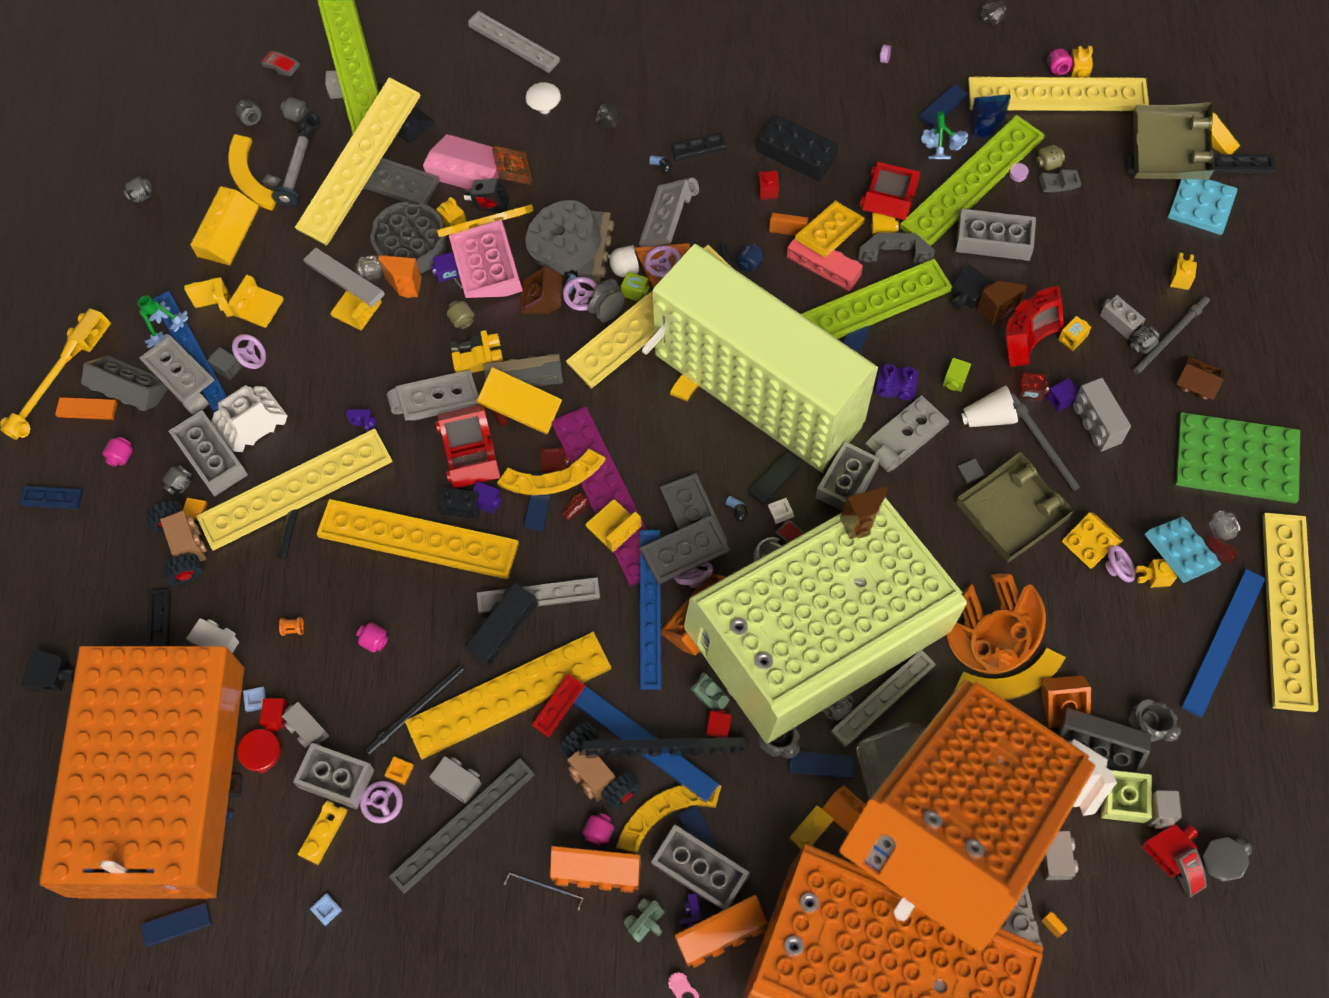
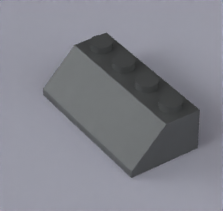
(123, 382)
(1120, 745)

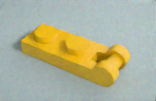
(322, 833)

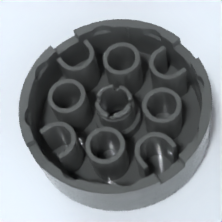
(409, 232)
(563, 236)

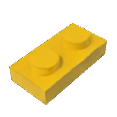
(811, 827)

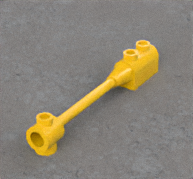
(82, 337)

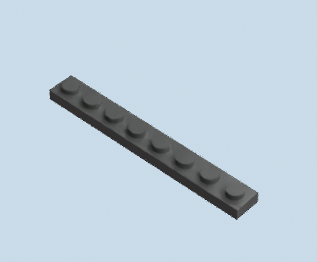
(461, 826)

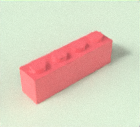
(834, 267)

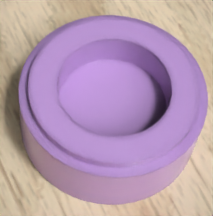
(885, 53)
(1018, 172)

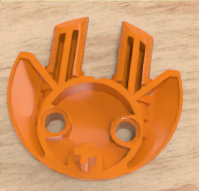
(999, 630)

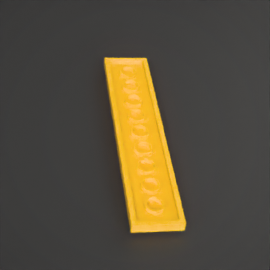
(418, 539)
(505, 695)

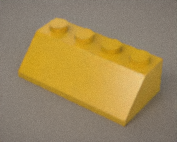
(224, 226)

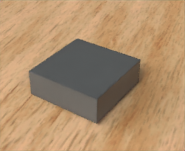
(970, 471)

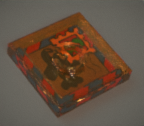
(512, 165)

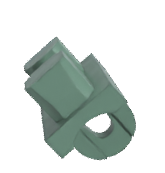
(706, 687)
(647, 921)

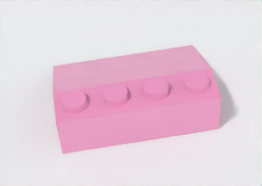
(460, 161)
(485, 261)

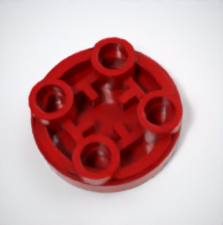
(259, 750)

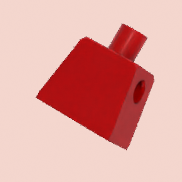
(1168, 845)

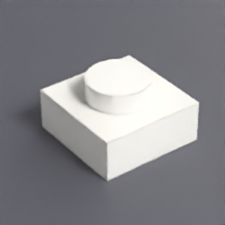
(780, 510)

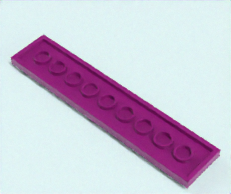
(577, 435)

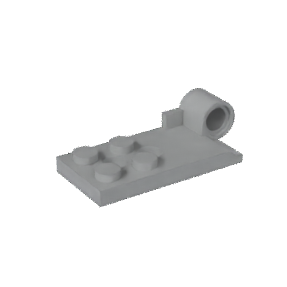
(666, 211)
(187, 382)
(417, 398)
(895, 447)

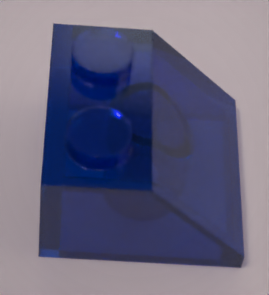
(988, 114)

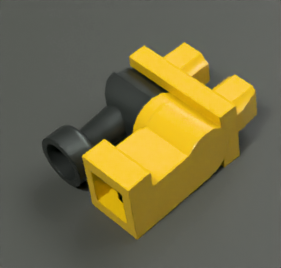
(480, 353)

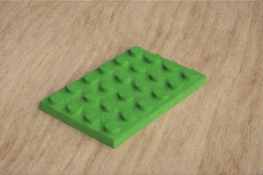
(1238, 457)

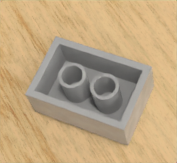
(1101, 414)
(847, 475)
(333, 775)

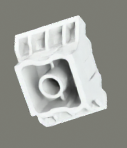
(247, 416)
(1098, 785)

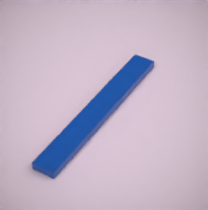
(184, 337)
(649, 621)
(1223, 643)
(626, 729)

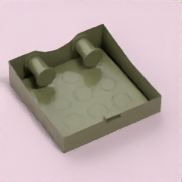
(1173, 141)
(1014, 507)

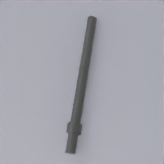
(1193, 312)
(1022, 412)

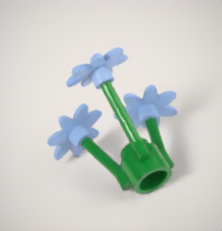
(157, 310)

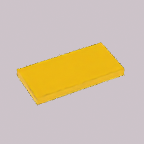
(829, 229)
(519, 400)

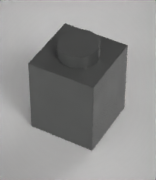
(224, 363)

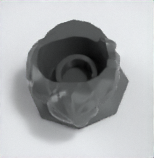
(606, 300)
(1155, 719)
(784, 745)
(1227, 858)

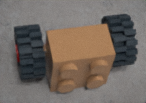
(182, 539)
(593, 774)

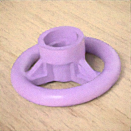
(662, 263)
(580, 302)
(247, 354)
(1120, 564)
(695, 577)
(390, 787)

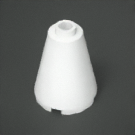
(991, 410)

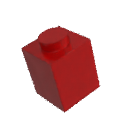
(768, 185)
(272, 713)
(718, 724)

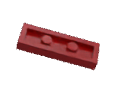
(558, 705)

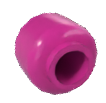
(1059, 61)
(117, 451)
(372, 637)
(598, 830)

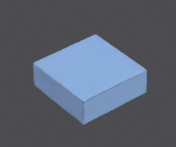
(253, 698)
(326, 909)

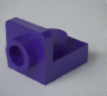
(361, 417)
(692, 908)

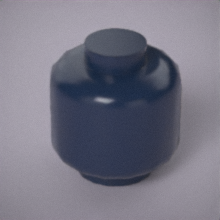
(749, 258)

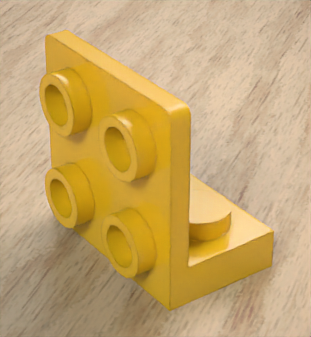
(209, 293)
(254, 303)
(353, 311)
(614, 525)
(1091, 539)

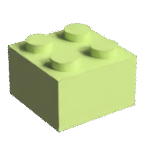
(1129, 798)

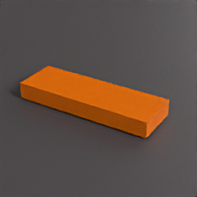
(86, 408)

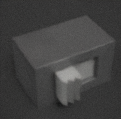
(271, 182)

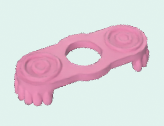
(680, 985)

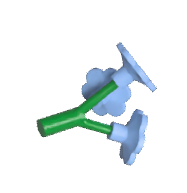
(934, 139)

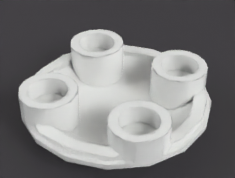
(543, 97)

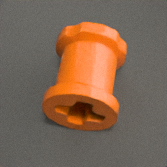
(290, 626)

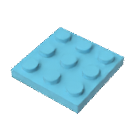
(1203, 204)
(1183, 549)

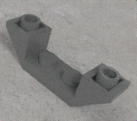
(905, 241)

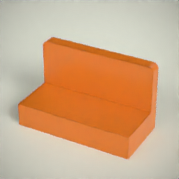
(787, 224)
(844, 808)

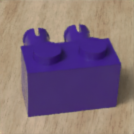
(896, 382)

